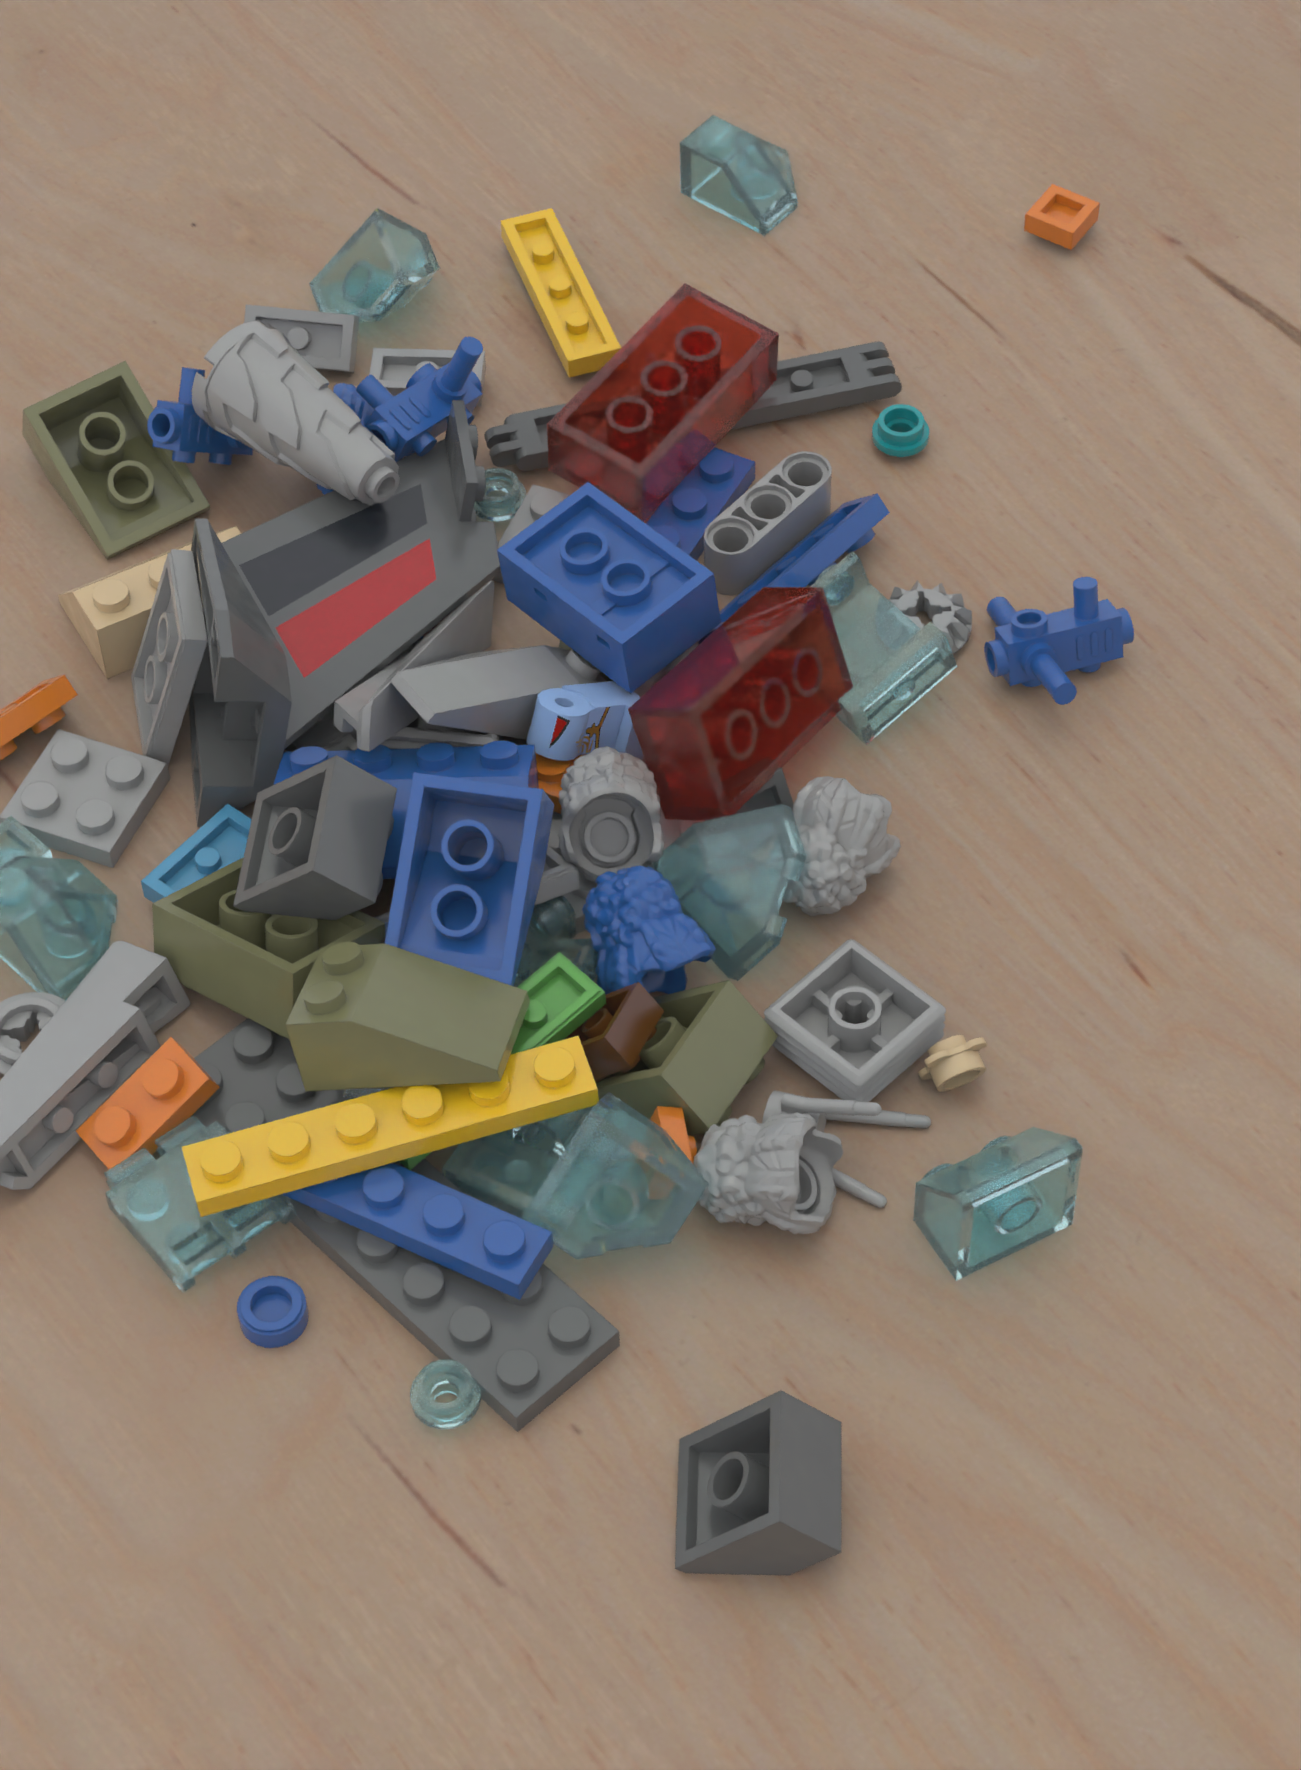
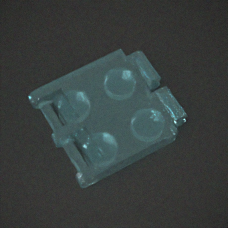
(161, 1211)

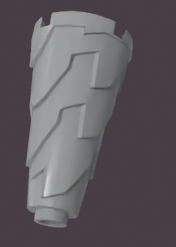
(287, 413)

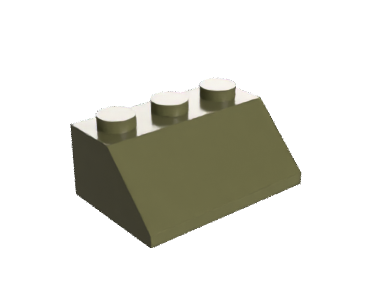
(244, 957)

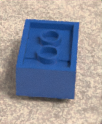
(609, 586)

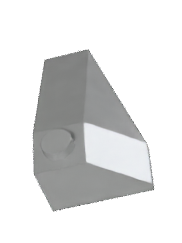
(491, 688)

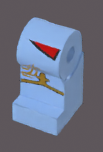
(582, 719)

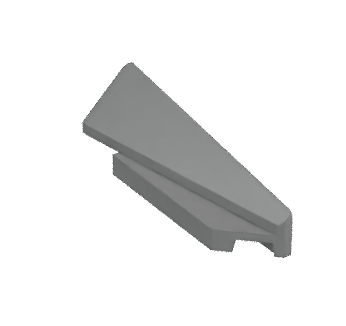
(378, 707)
(83, 1058)

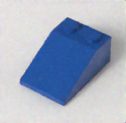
(469, 872)

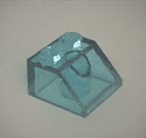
(999, 1199)

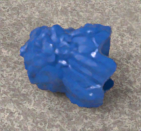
(642, 932)

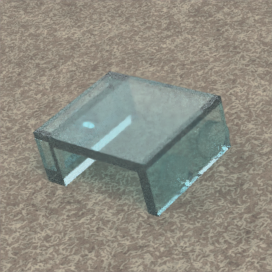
(884, 651)

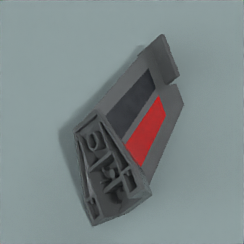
(325, 605)

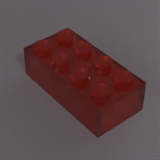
(663, 401)
(742, 703)

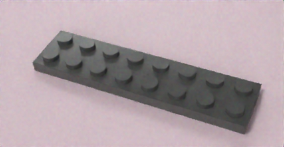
(513, 1348)

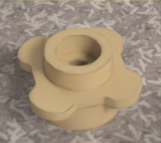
(954, 1062)

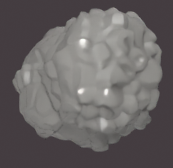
(609, 813)
(842, 842)
(769, 1172)

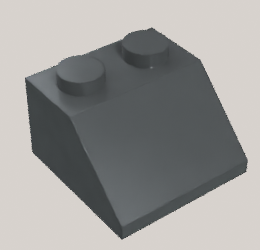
(317, 843)
(760, 1491)

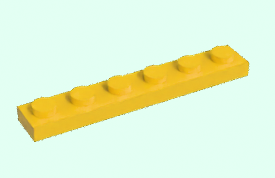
(386, 1128)

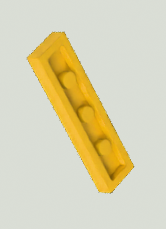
(560, 291)

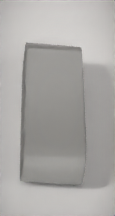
(768, 521)

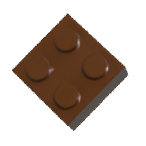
(619, 1030)

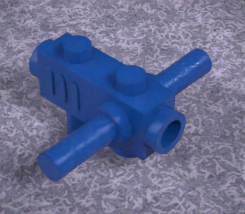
(422, 411)
(178, 428)
(1040, 646)

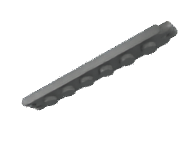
(801, 388)

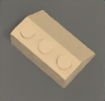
(116, 609)

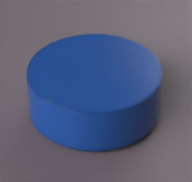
(272, 1311)

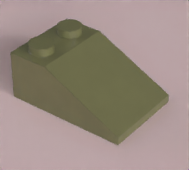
(104, 464)
(400, 1021)

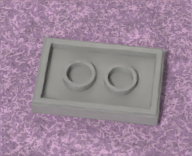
(169, 656)

